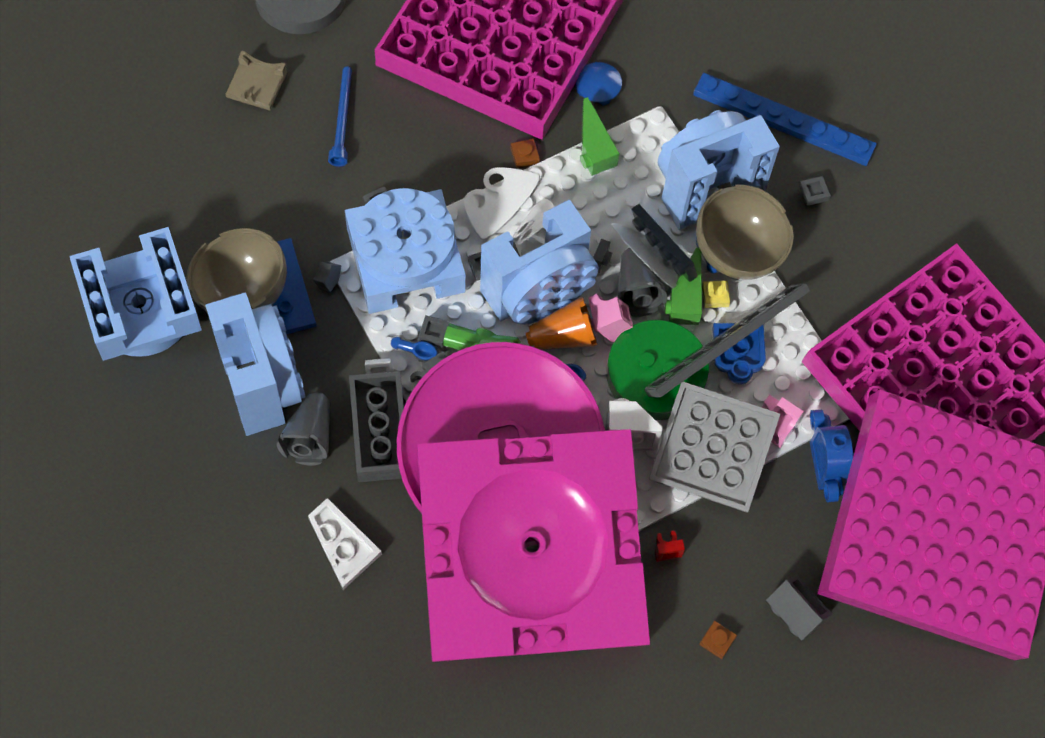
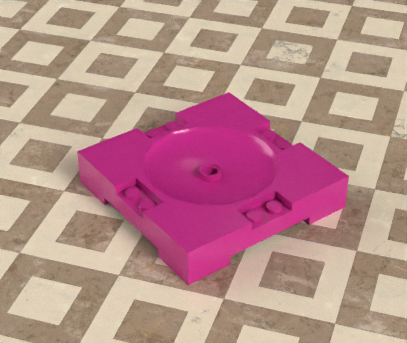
(581, 509)

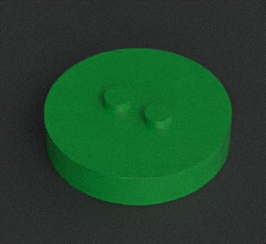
(644, 356)

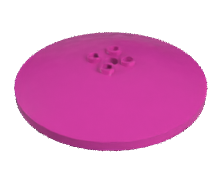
(492, 394)

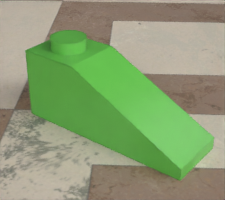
(597, 147)
(686, 297)

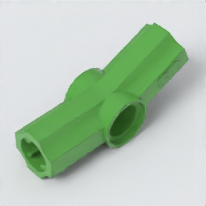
(460, 337)

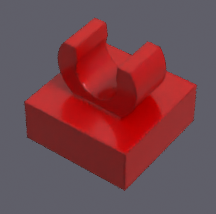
(668, 550)

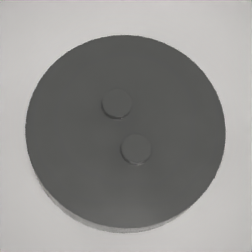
(300, 15)

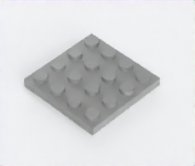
(714, 446)

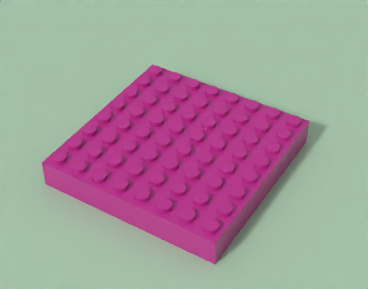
(497, 54)
(943, 344)
(942, 527)

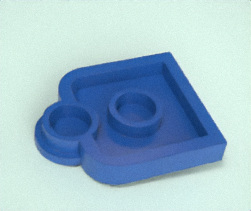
(742, 358)

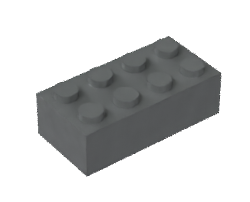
(376, 418)

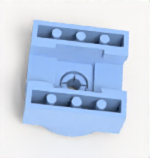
(711, 154)
(404, 265)
(546, 277)
(121, 284)
(259, 337)

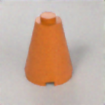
(563, 328)

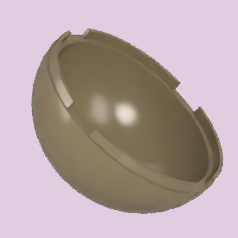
(744, 232)
(238, 264)

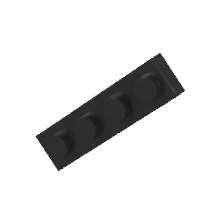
(667, 247)

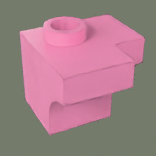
(609, 316)
(788, 420)

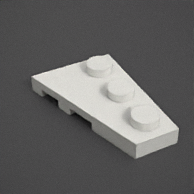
(343, 543)

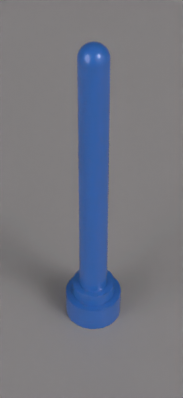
(338, 155)

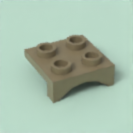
(256, 81)

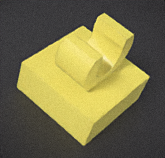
(715, 294)

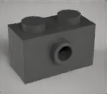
(798, 607)

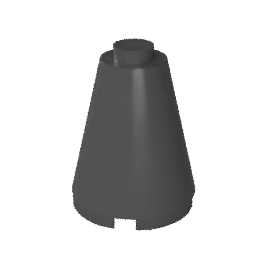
(639, 286)
(307, 431)

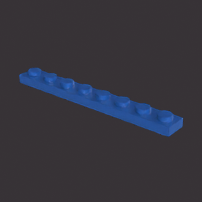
(785, 119)

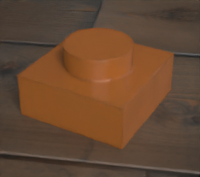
(525, 153)
(718, 639)

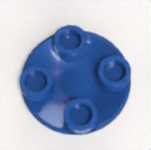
(599, 82)

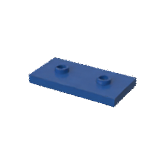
(294, 301)

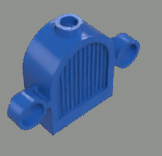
(831, 454)

